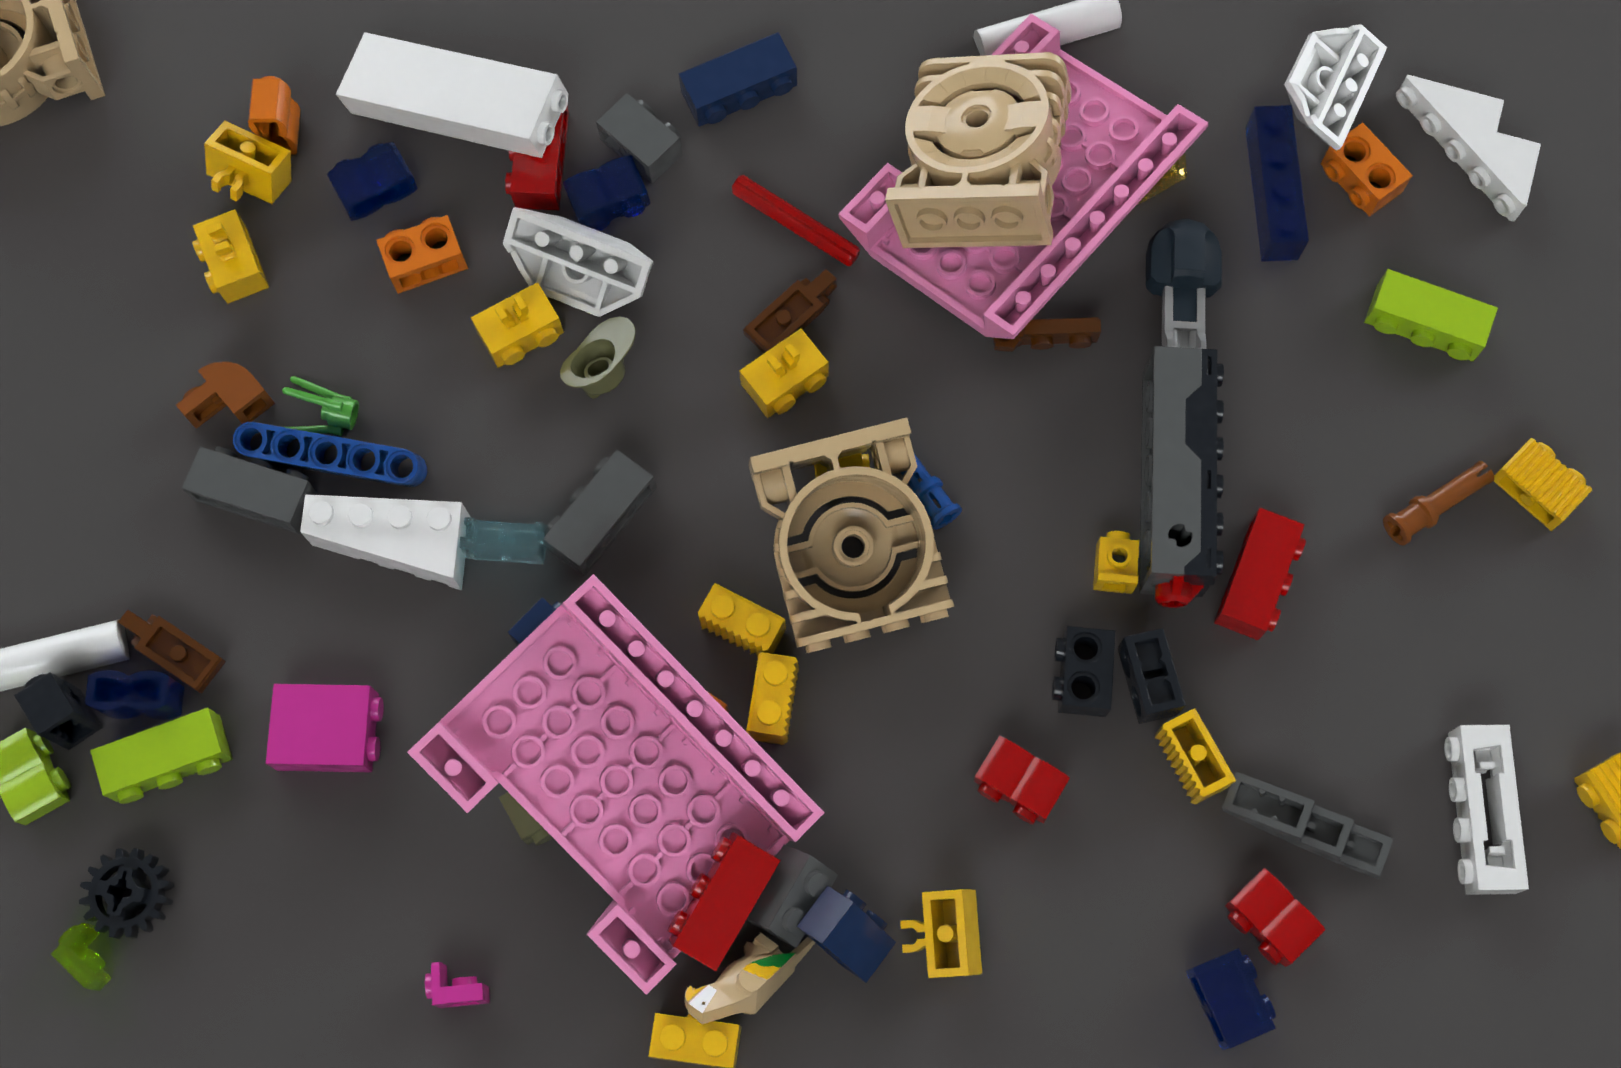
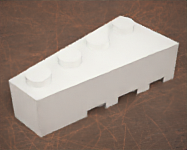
(394, 533)

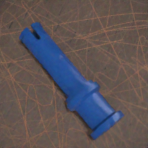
(930, 489)

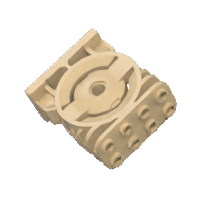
(48, 61)
(1001, 150)
(919, 582)

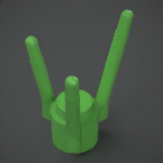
(337, 409)

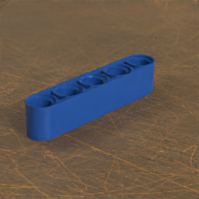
(312, 451)

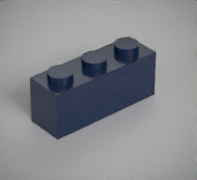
(738, 80)

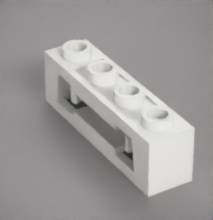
(1472, 753)

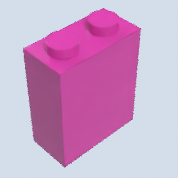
(324, 728)

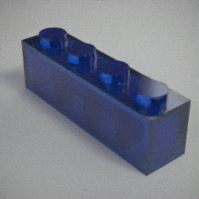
(1276, 183)

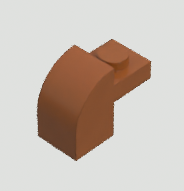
(225, 386)

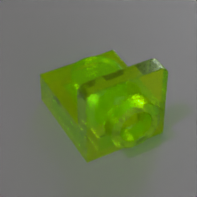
(82, 965)

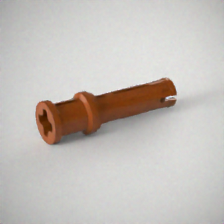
(1425, 511)

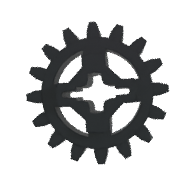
(123, 910)

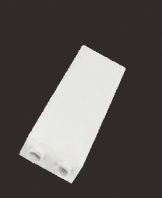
(453, 94)

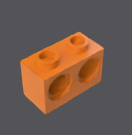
(1372, 164)
(424, 262)

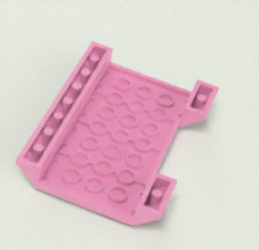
(1109, 162)
(618, 766)

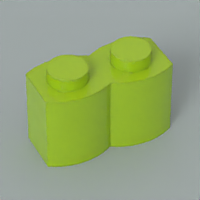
(28, 779)

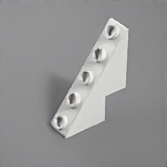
(1467, 130)

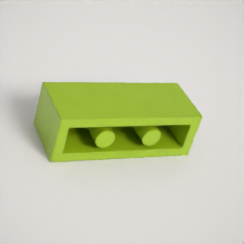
(1431, 315)
(161, 756)

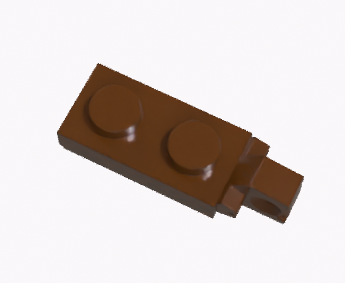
(791, 311)
(1045, 333)
(173, 650)

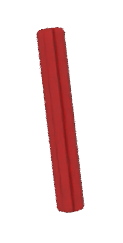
(795, 220)

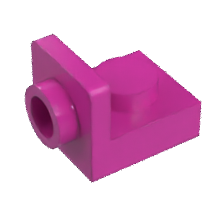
(463, 992)

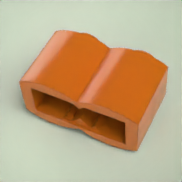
(274, 112)

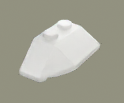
(1333, 80)
(576, 261)

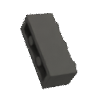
(248, 488)
(599, 512)

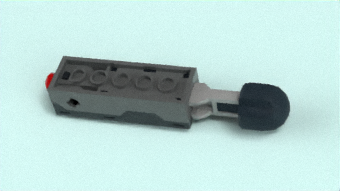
(1181, 421)

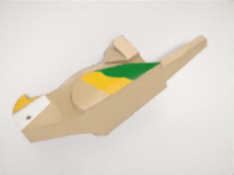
(746, 982)

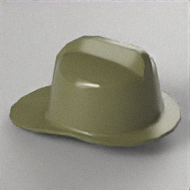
(599, 360)

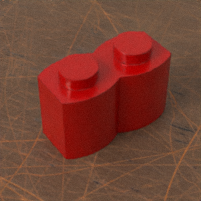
(1021, 780)
(1274, 918)

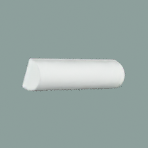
(1073, 20)
(63, 654)

